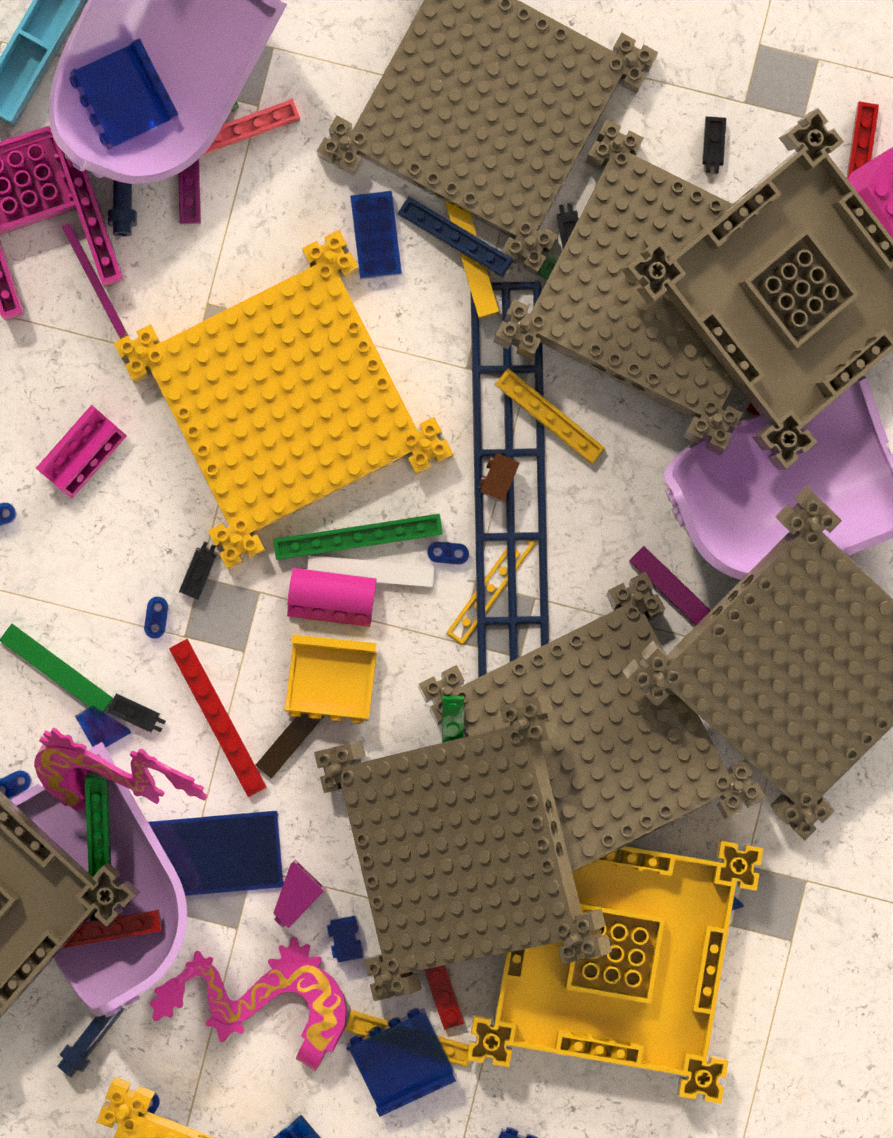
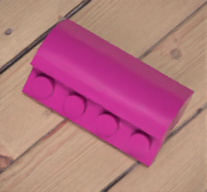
(81, 451)
(331, 597)

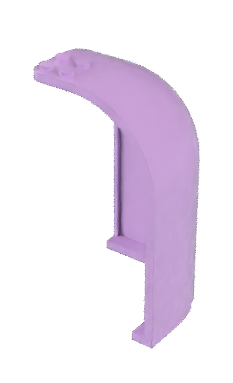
(201, 57)
(733, 497)
(121, 968)

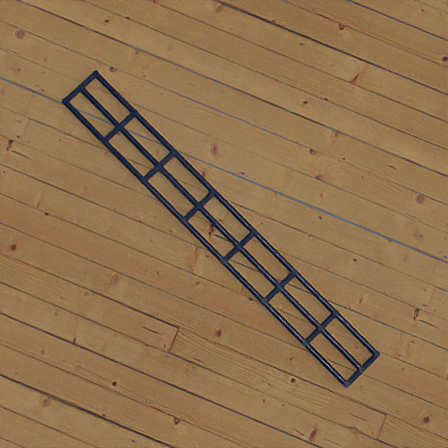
(479, 453)

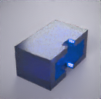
(345, 942)

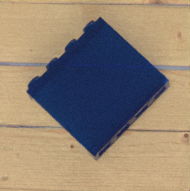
(123, 95)
(402, 1061)

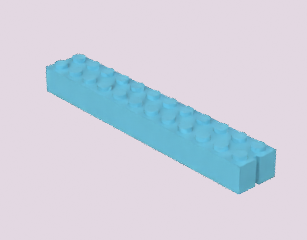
(32, 52)

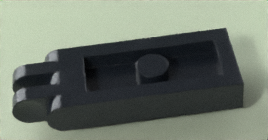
(714, 143)
(566, 222)
(198, 571)
(135, 713)

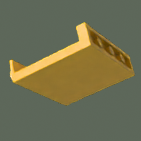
(331, 678)

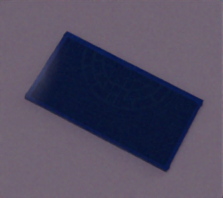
(223, 851)

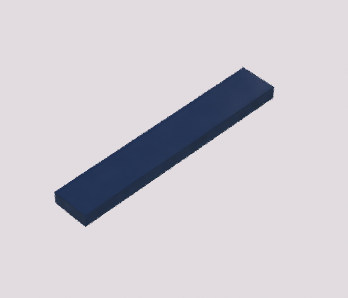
(455, 237)

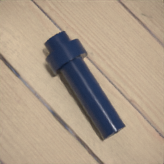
(122, 215)
(76, 1056)

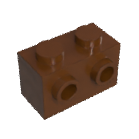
(499, 477)

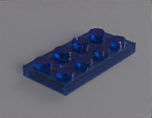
(376, 235)

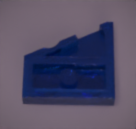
(101, 727)

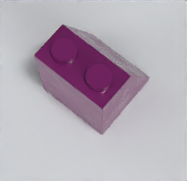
(297, 894)

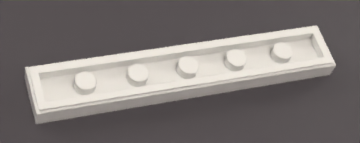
(384, 571)

